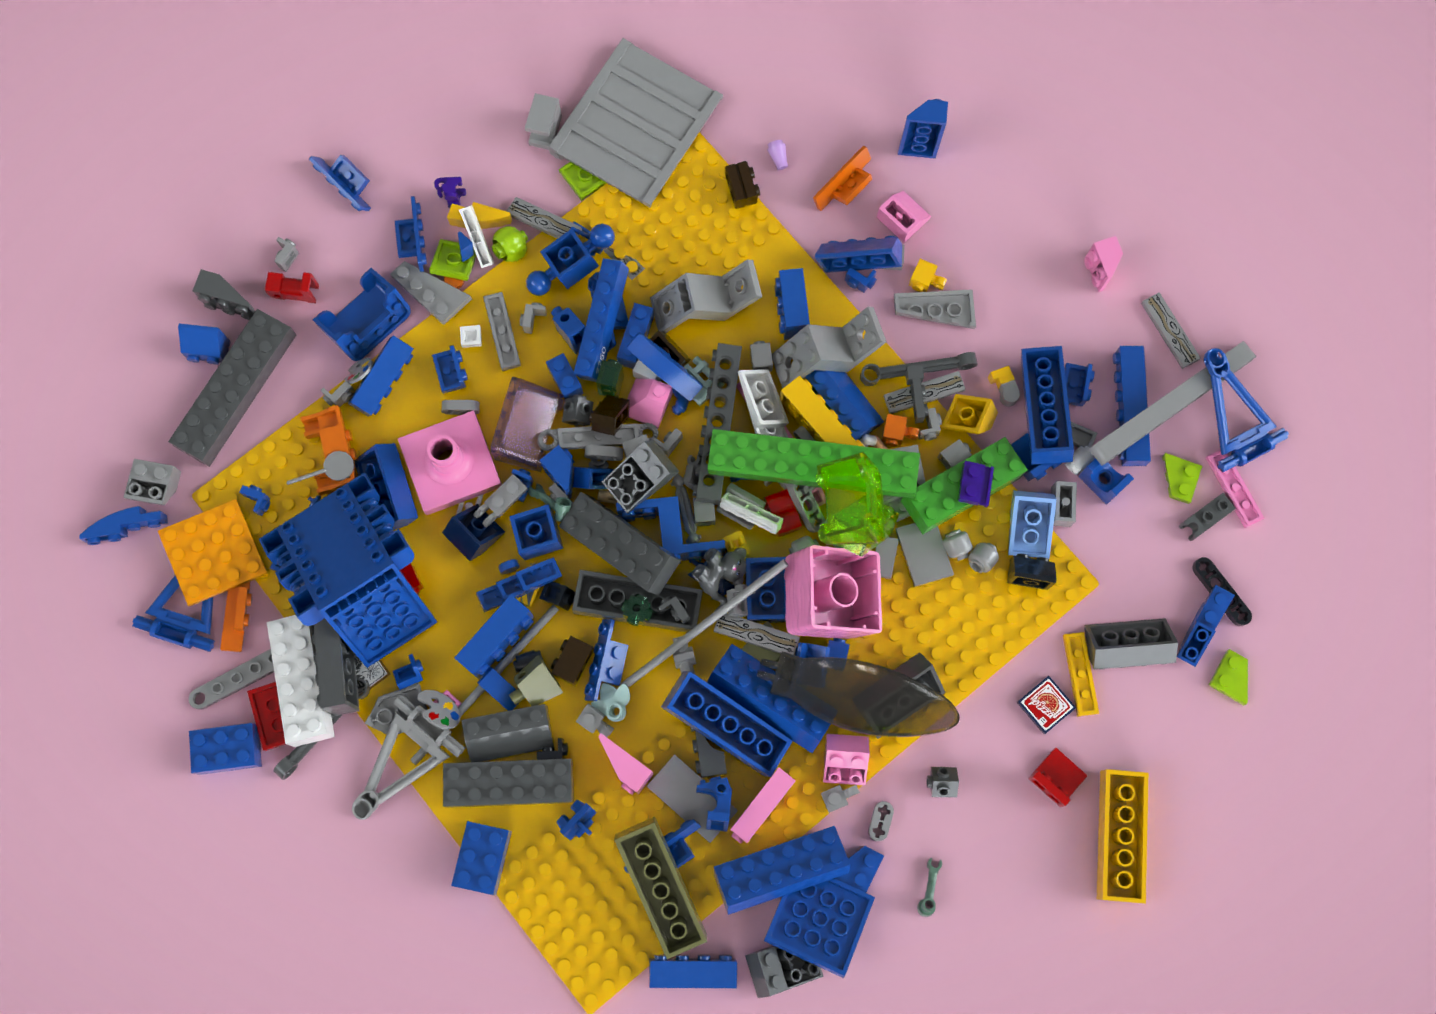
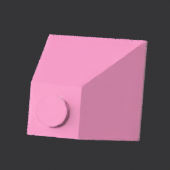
(649, 401)

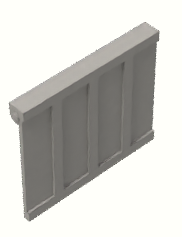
(635, 122)

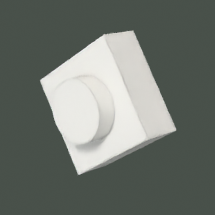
(470, 336)

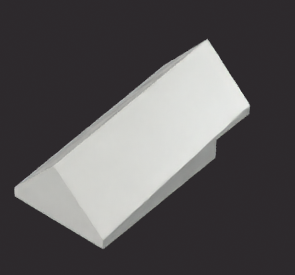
(763, 403)

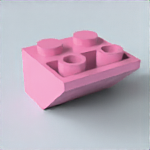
(902, 215)
(1103, 261)
(846, 759)

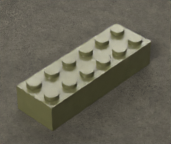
(661, 887)

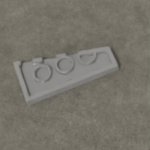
(432, 293)
(943, 307)

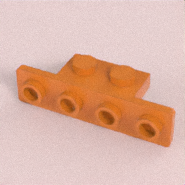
(846, 182)
(236, 618)

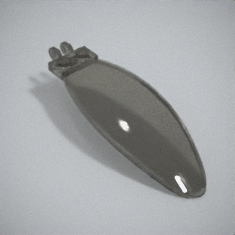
(861, 696)

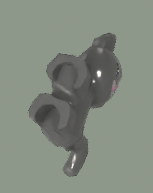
(729, 567)

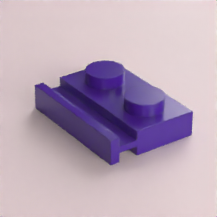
(975, 484)

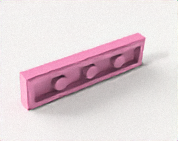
(1236, 491)

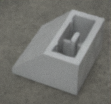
(152, 482)

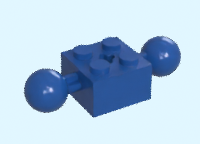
(569, 259)

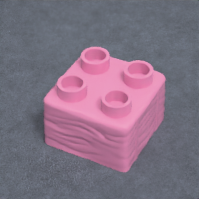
(833, 593)

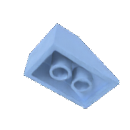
(1031, 523)

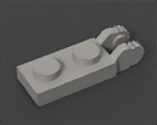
(502, 499)

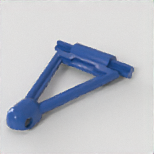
(1252, 442)
(175, 626)

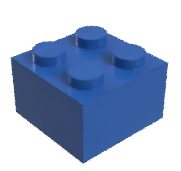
(536, 532)

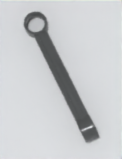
(962, 362)
(290, 763)

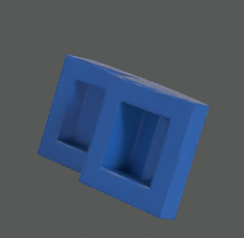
(498, 688)

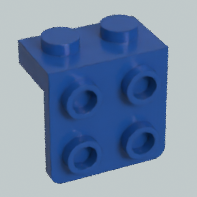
(1036, 471)

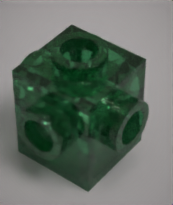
(640, 617)

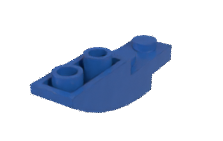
(115, 525)
(1204, 625)

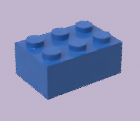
(791, 301)
(768, 601)
(225, 749)
(481, 858)

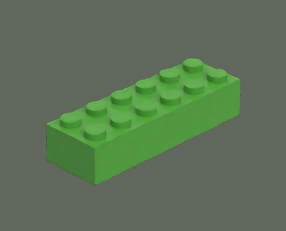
(938, 497)

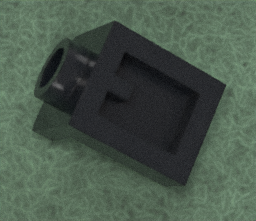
(558, 595)
(550, 753)

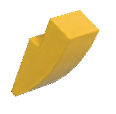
(487, 216)

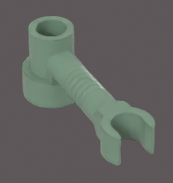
(560, 506)
(929, 895)

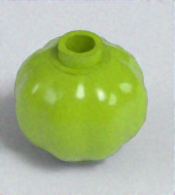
(509, 244)

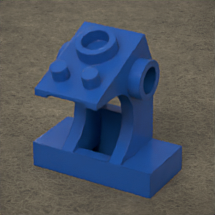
(721, 791)

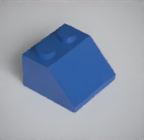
(203, 343)
(560, 469)

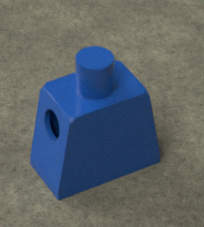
(569, 327)

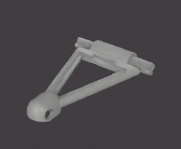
(421, 732)

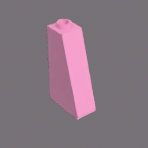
(762, 806)

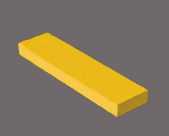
(1080, 674)

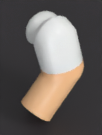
(871, 440)

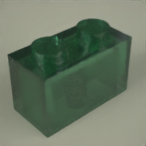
(610, 378)

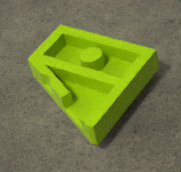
(1181, 477)
(1232, 677)

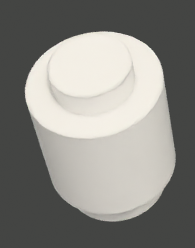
(1081, 459)

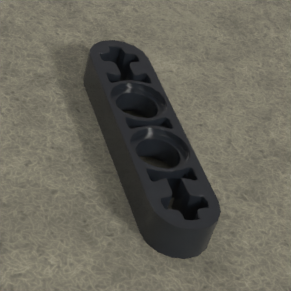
(1225, 585)

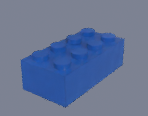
(495, 636)

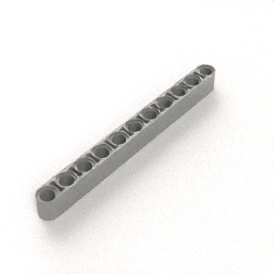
(1165, 408)

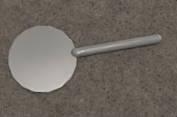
(336, 466)

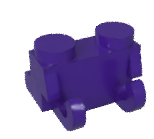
(451, 194)

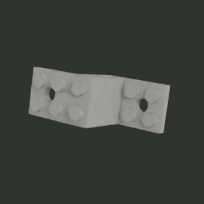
(706, 296)
(829, 347)

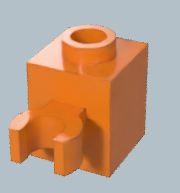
(896, 430)

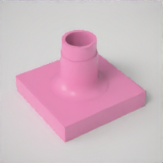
(458, 478)

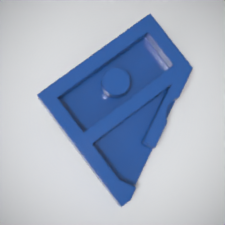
(862, 868)

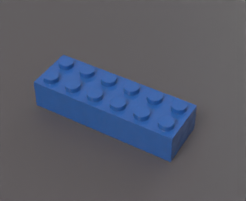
(1047, 405)
(739, 681)
(726, 723)
(781, 870)

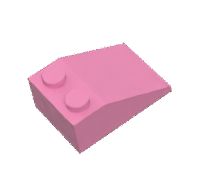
(628, 769)

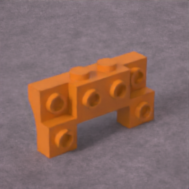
(334, 437)

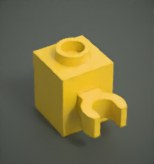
(925, 276)
(736, 541)

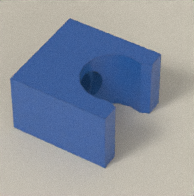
(1115, 481)

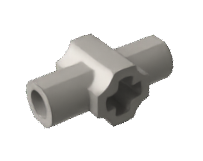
(684, 658)

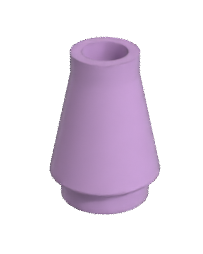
(777, 151)

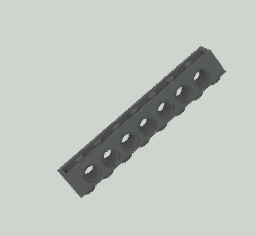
(730, 355)

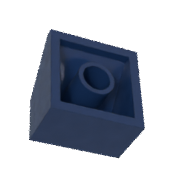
(470, 534)

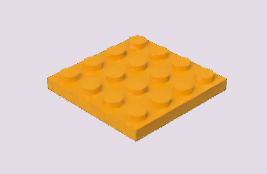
(212, 552)

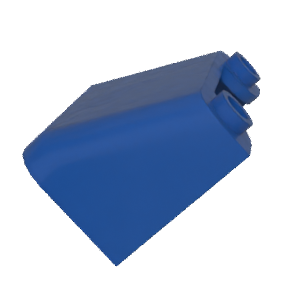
(367, 318)

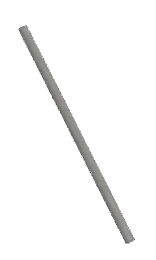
(706, 623)
(499, 668)

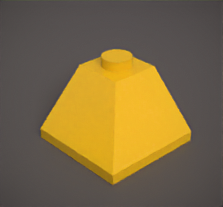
(970, 414)

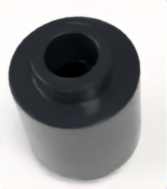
(524, 659)

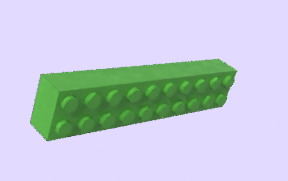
(797, 460)

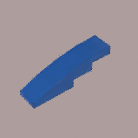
(664, 366)
(519, 584)

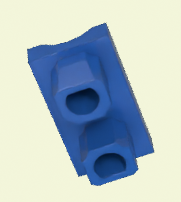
(579, 822)

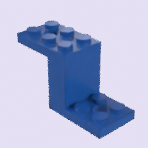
(670, 524)

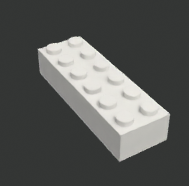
(296, 684)

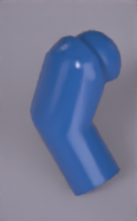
(681, 403)

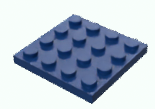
(821, 924)

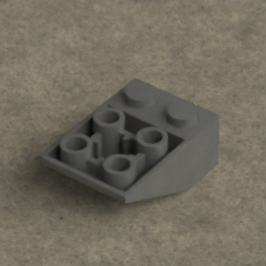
(218, 293)
(640, 475)
(779, 971)

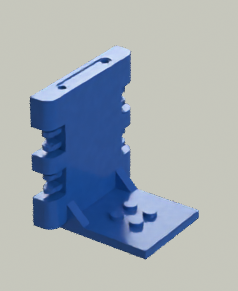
(348, 570)

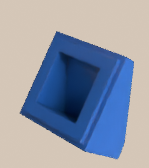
(466, 247)

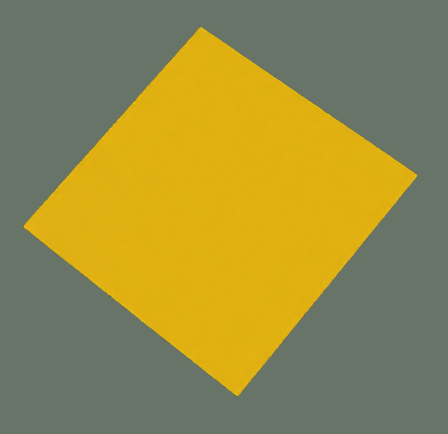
(575, 892)

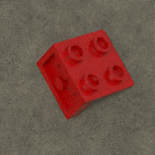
(1058, 777)

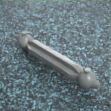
(685, 509)

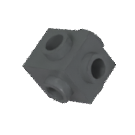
(577, 411)
(943, 781)

